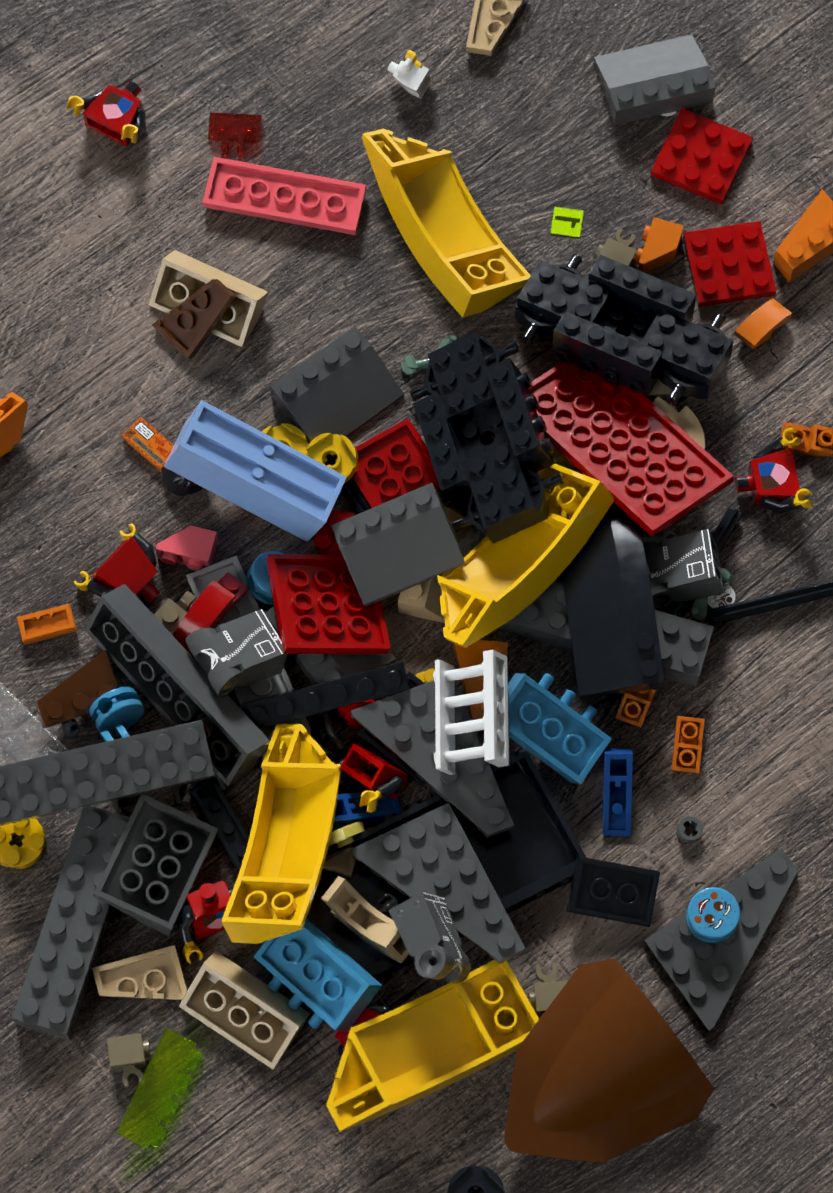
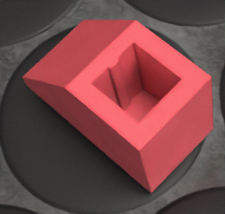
(189, 547)

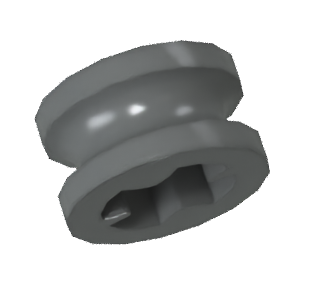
(681, 828)

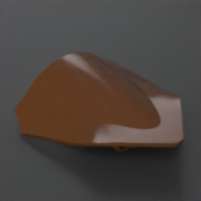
(600, 1073)

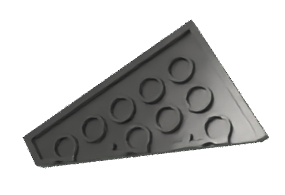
(408, 731)
(439, 860)
(710, 971)

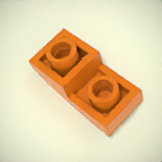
(762, 323)
(814, 440)
(635, 707)
(687, 744)

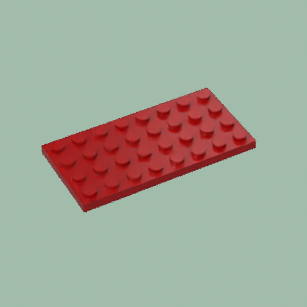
(627, 446)

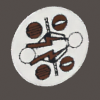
(722, 599)

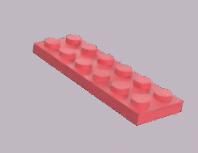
(284, 196)

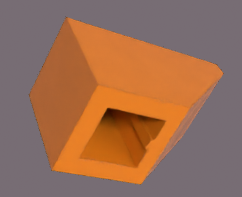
(660, 246)

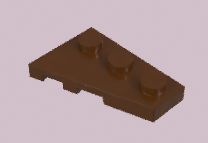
(195, 318)
(77, 693)

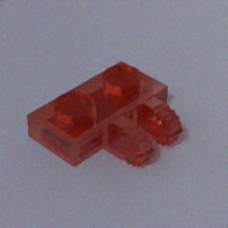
(235, 128)

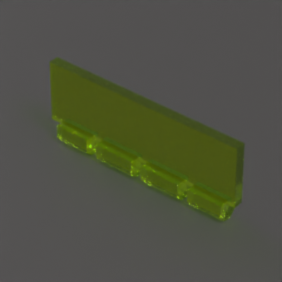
(153, 1096)

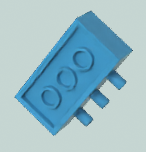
(552, 728)
(318, 976)

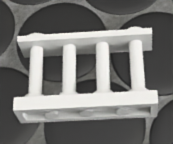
(495, 718)

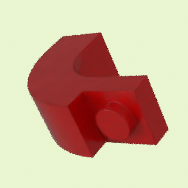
(211, 607)

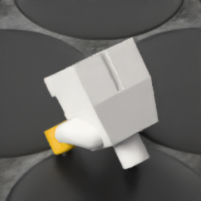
(411, 74)

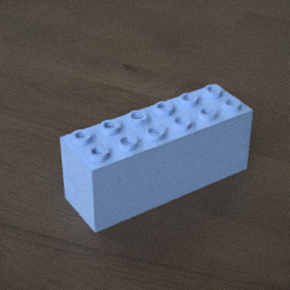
(255, 471)

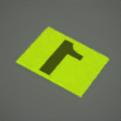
(567, 222)

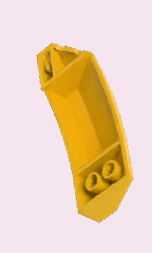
(443, 223)
(515, 571)
(285, 840)
(430, 1044)

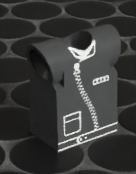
(683, 568)
(238, 652)
(431, 938)

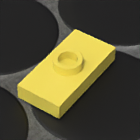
(344, 835)

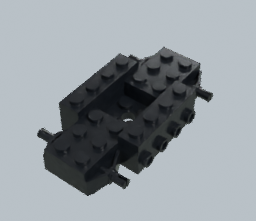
(615, 298)
(477, 396)

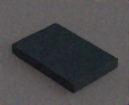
(613, 891)

